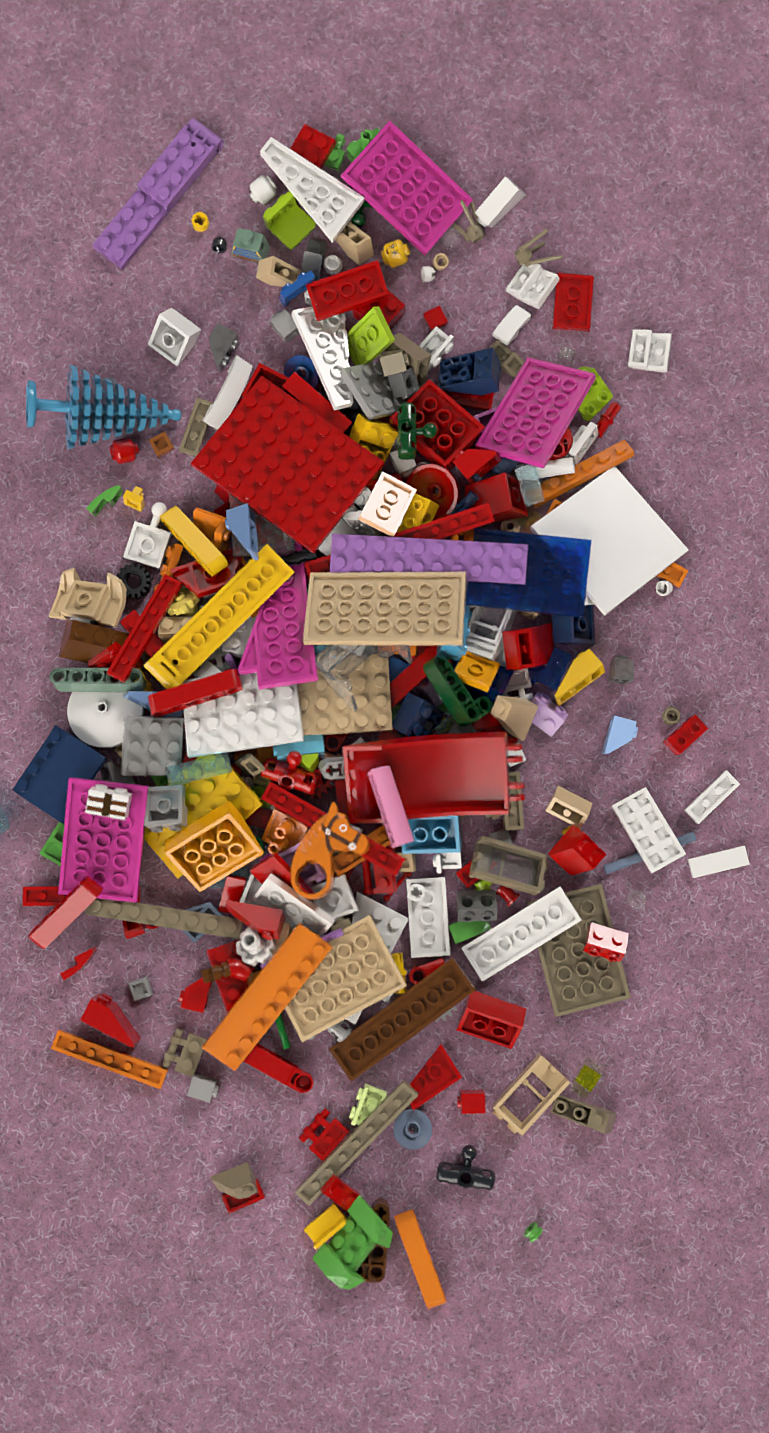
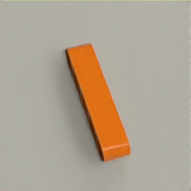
(420, 1259)

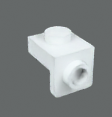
(447, 861)

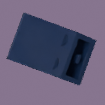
(471, 373)

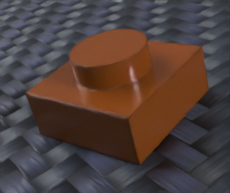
(161, 444)

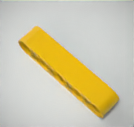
(194, 540)

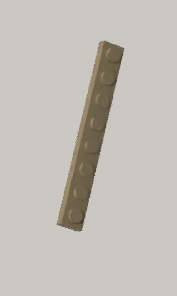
(166, 917)
(357, 1141)

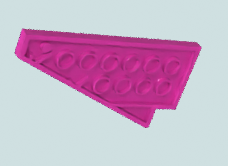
(276, 638)

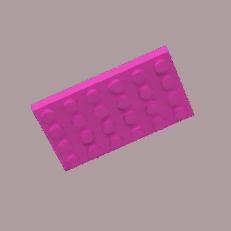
(406, 188)
(536, 412)
(103, 846)

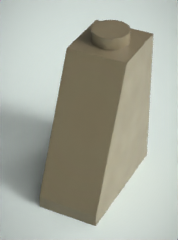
(418, 358)

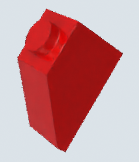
(195, 996)

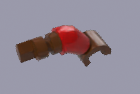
(232, 968)

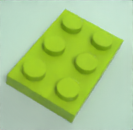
(369, 337)

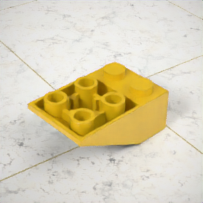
(374, 436)

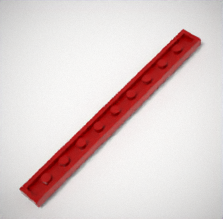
(435, 529)

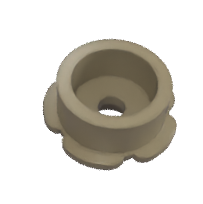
(676, 716)

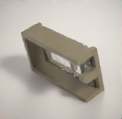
(508, 865)

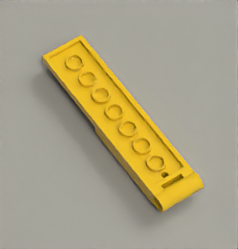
(219, 618)

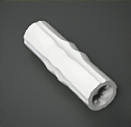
(556, 467)

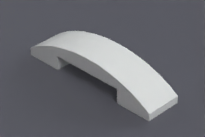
(229, 393)

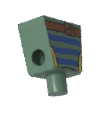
(248, 245)

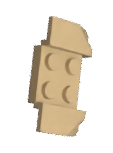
(89, 599)

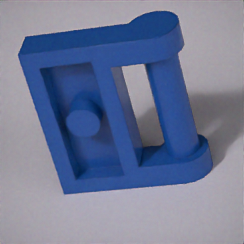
(292, 290)

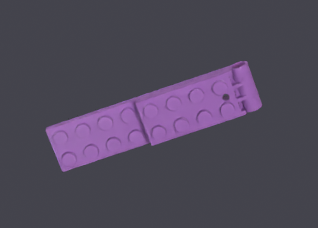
(158, 192)

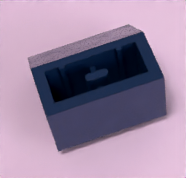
(417, 717)

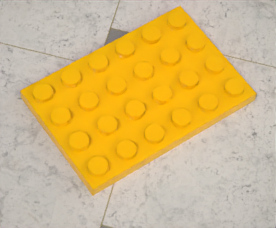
(202, 798)

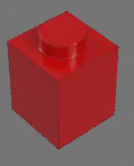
(471, 1101)

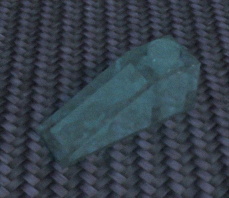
(198, 769)

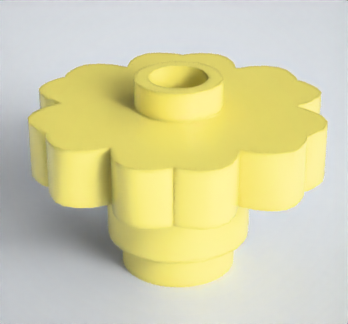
(184, 604)

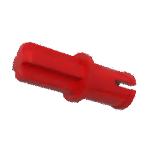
(607, 418)

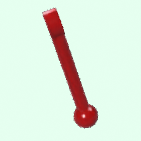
(386, 898)

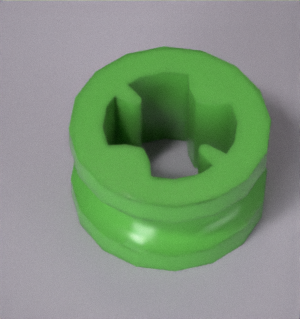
(533, 1232)

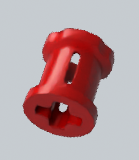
(507, 894)

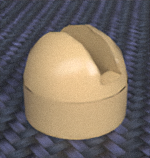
(444, 263)

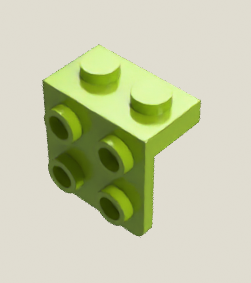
(288, 221)
(596, 397)

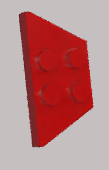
(200, 581)

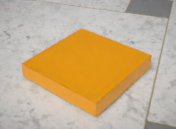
(477, 671)

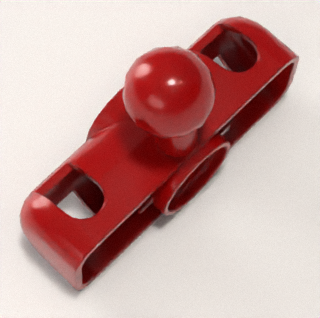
(289, 775)

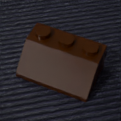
(84, 640)

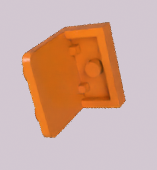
(213, 528)

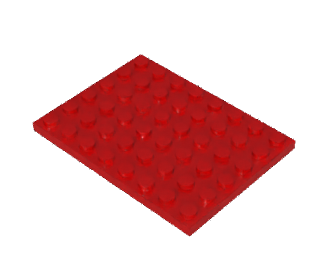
(287, 464)

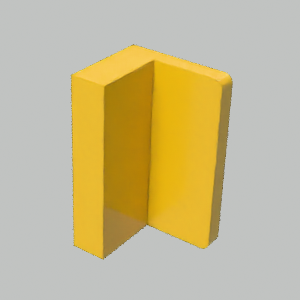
(325, 1225)

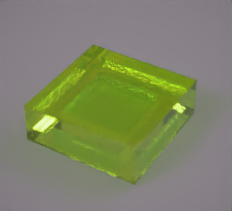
(587, 1077)

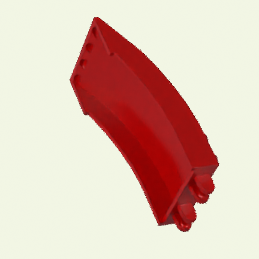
(434, 775)

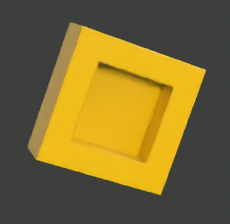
(134, 499)

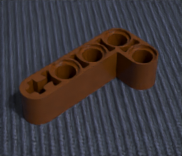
(376, 1260)

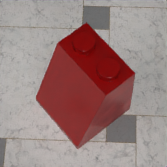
(503, 496)

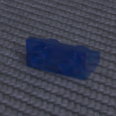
(555, 669)

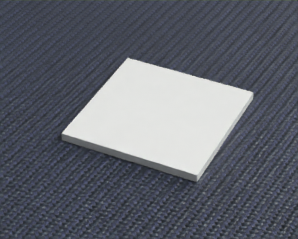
(626, 535)

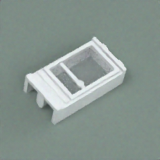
(486, 631)

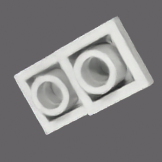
(511, 324)

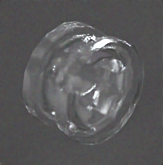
(566, 354)

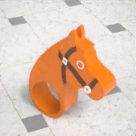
(324, 838)

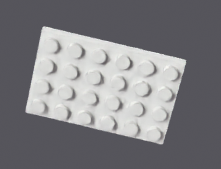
(244, 719)

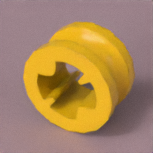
(199, 215)

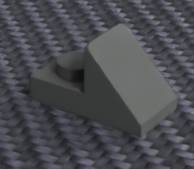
(314, 258)

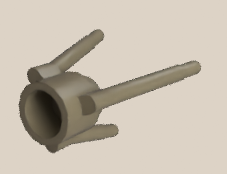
(475, 230)
(524, 254)

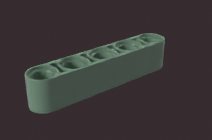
(89, 677)

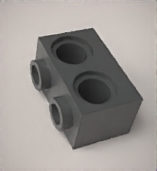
(476, 905)

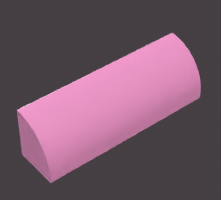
(390, 806)

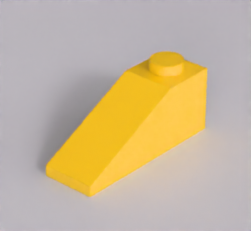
(580, 674)

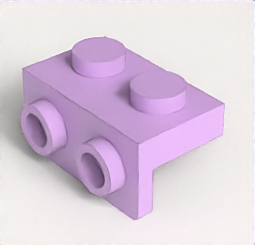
(548, 715)

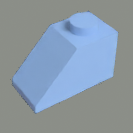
(619, 733)

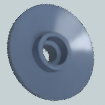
(421, 1125)

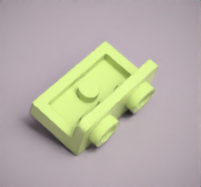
(369, 1099)

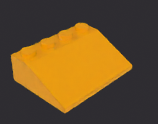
(213, 846)

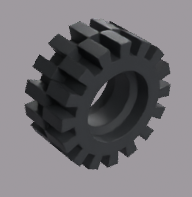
(145, 580)

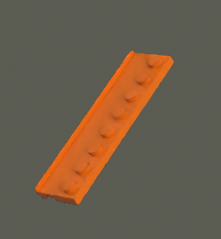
(267, 996)

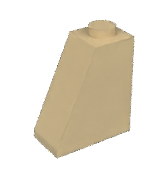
(514, 715)

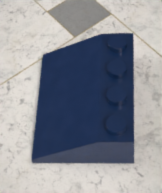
(48, 773)

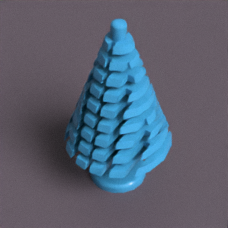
(79, 408)

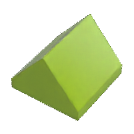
(310, 762)

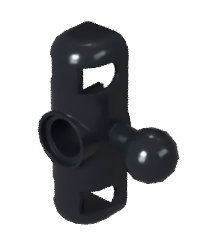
(477, 1180)

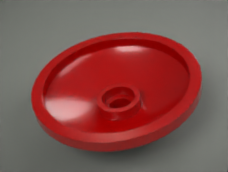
(432, 476)

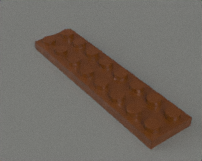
(402, 1019)

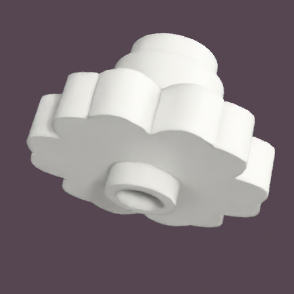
(254, 948)

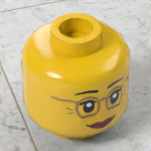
(395, 253)

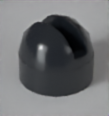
(219, 245)

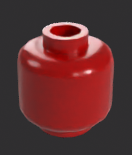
(123, 450)

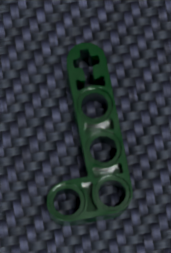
(453, 692)

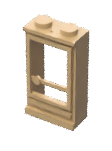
(546, 1073)

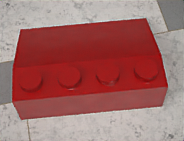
(455, 425)

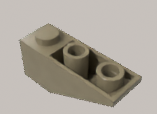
(584, 1114)

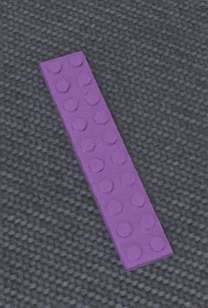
(479, 560)

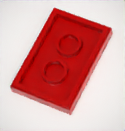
(573, 302)
(279, 868)

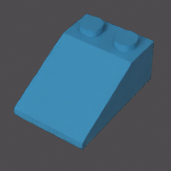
(435, 835)

